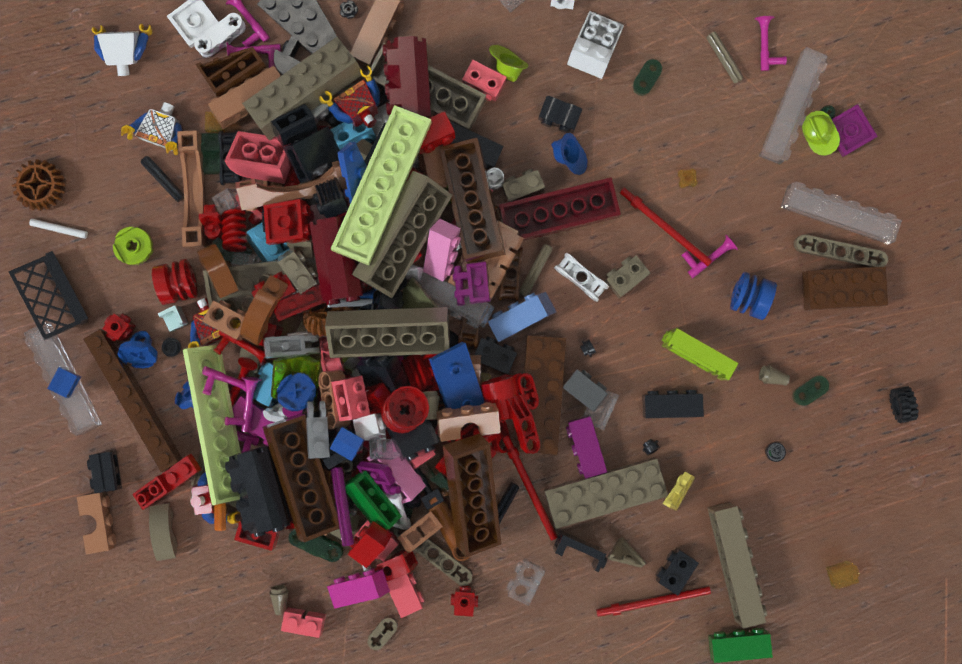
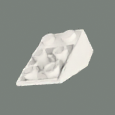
(595, 44)

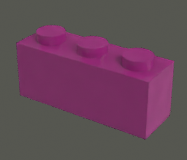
(586, 447)

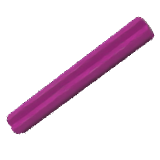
(342, 506)

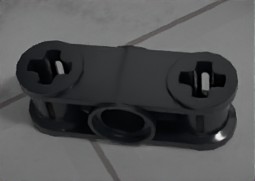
(225, 141)

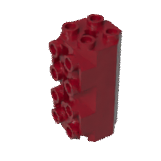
(407, 75)
(333, 268)

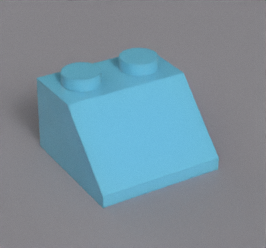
(263, 389)

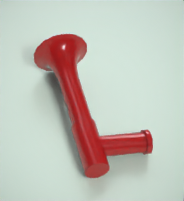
(260, 354)
(246, 365)

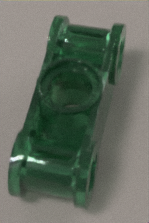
(318, 547)

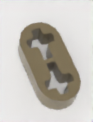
(385, 635)

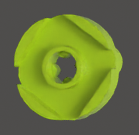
(122, 243)

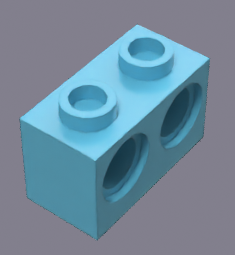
(348, 133)

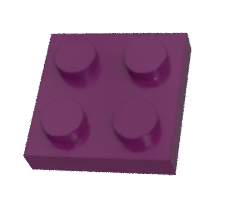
(853, 130)

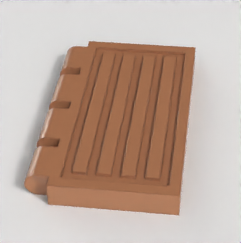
(495, 273)

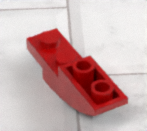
(167, 481)

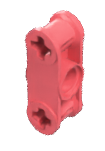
(328, 363)

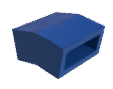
(64, 382)
(347, 444)

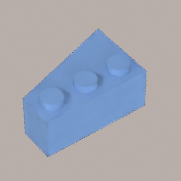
(521, 315)

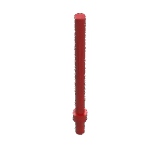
(637, 202)
(513, 454)
(616, 609)

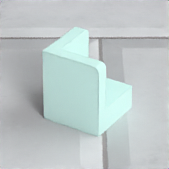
(174, 318)

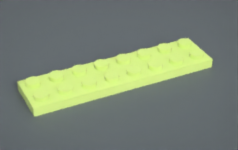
(381, 185)
(216, 438)

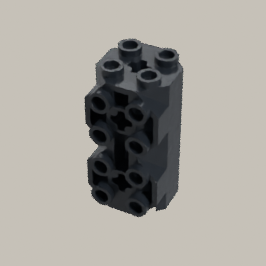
(260, 491)

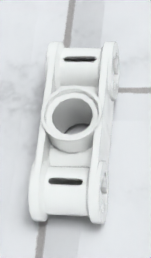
(219, 35)
(573, 269)

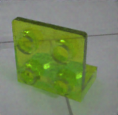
(294, 365)

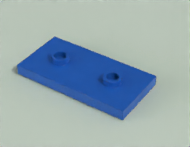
(456, 377)

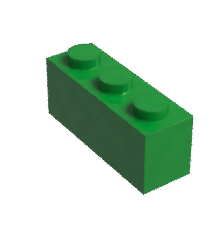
(372, 500)
(740, 645)

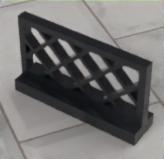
(62, 285)

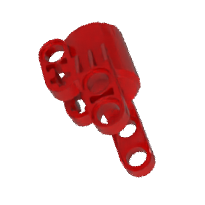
(512, 404)

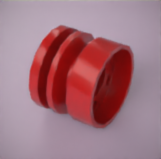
(174, 282)
(412, 401)

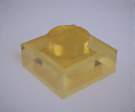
(211, 124)

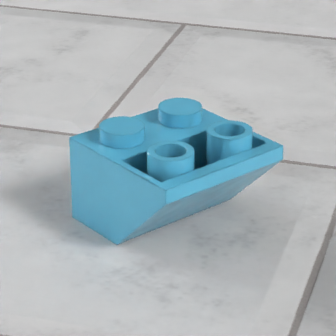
(265, 252)

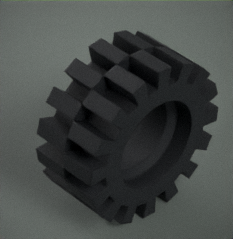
(903, 404)

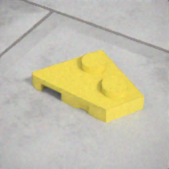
(679, 491)

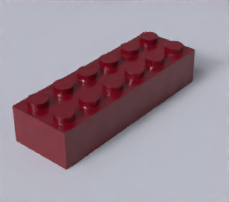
(562, 209)

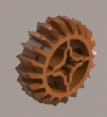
(41, 199)
(315, 318)

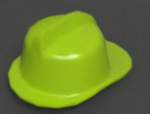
(507, 62)
(821, 133)

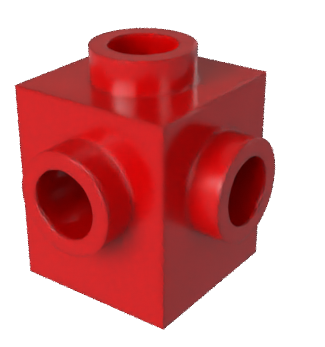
(124, 324)
(464, 608)

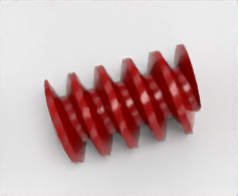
(232, 230)

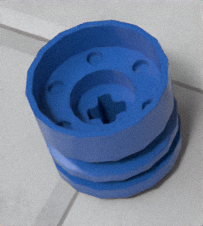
(749, 294)

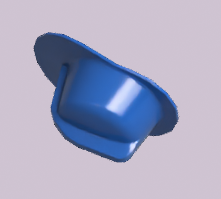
(570, 153)

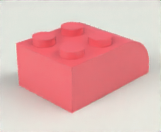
(258, 158)

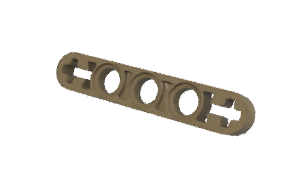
(850, 250)
(438, 561)

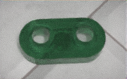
(647, 76)
(810, 391)

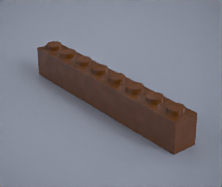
(133, 400)

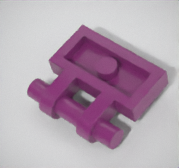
(477, 283)
(381, 475)

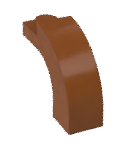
(217, 270)
(260, 310)

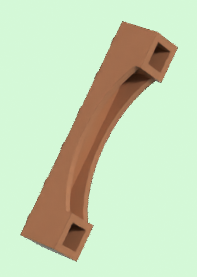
(194, 191)
(254, 194)

